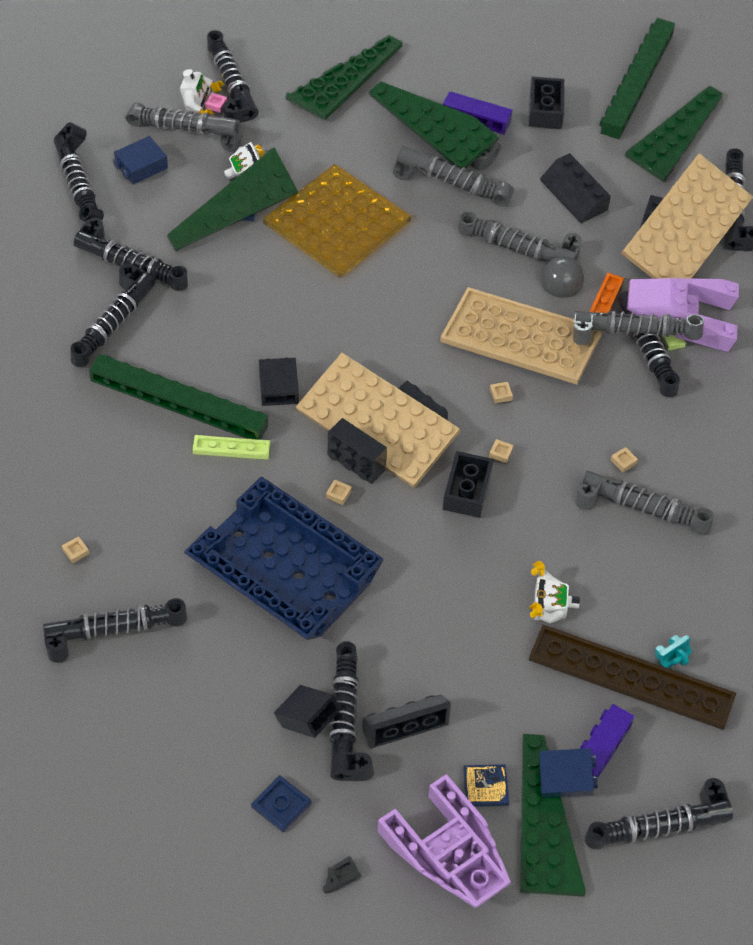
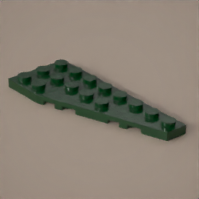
(448, 131)

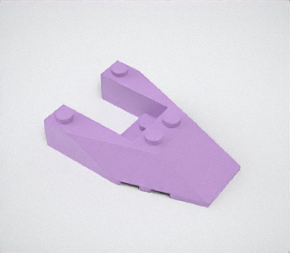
(681, 298)
(455, 856)

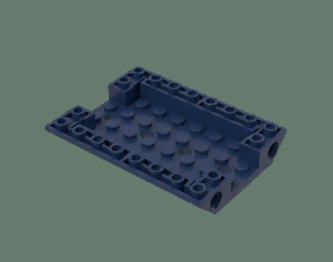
(300, 544)

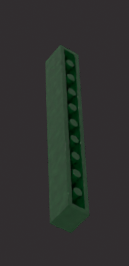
(637, 78)
(178, 398)

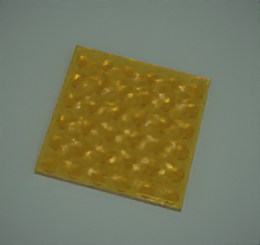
(337, 220)

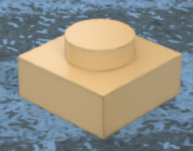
(501, 392)
(501, 451)
(624, 459)
(338, 492)
(75, 549)

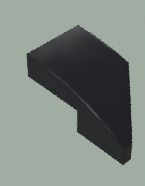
(341, 875)

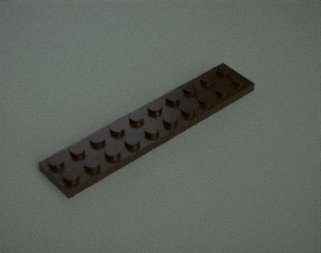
(633, 677)

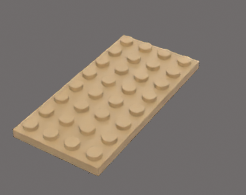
(687, 222)
(518, 335)
(406, 427)

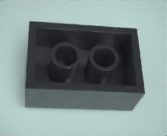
(546, 102)
(356, 450)
(468, 484)

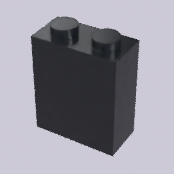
(278, 381)
(307, 711)

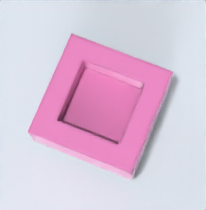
(215, 102)

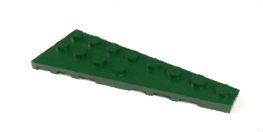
(338, 83)
(665, 144)
(252, 191)
(547, 847)

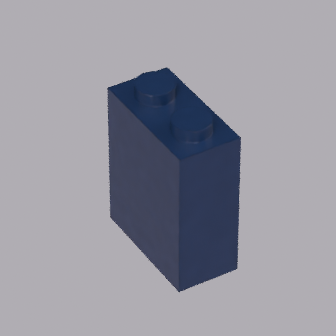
(140, 160)
(567, 772)

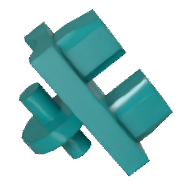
(676, 653)

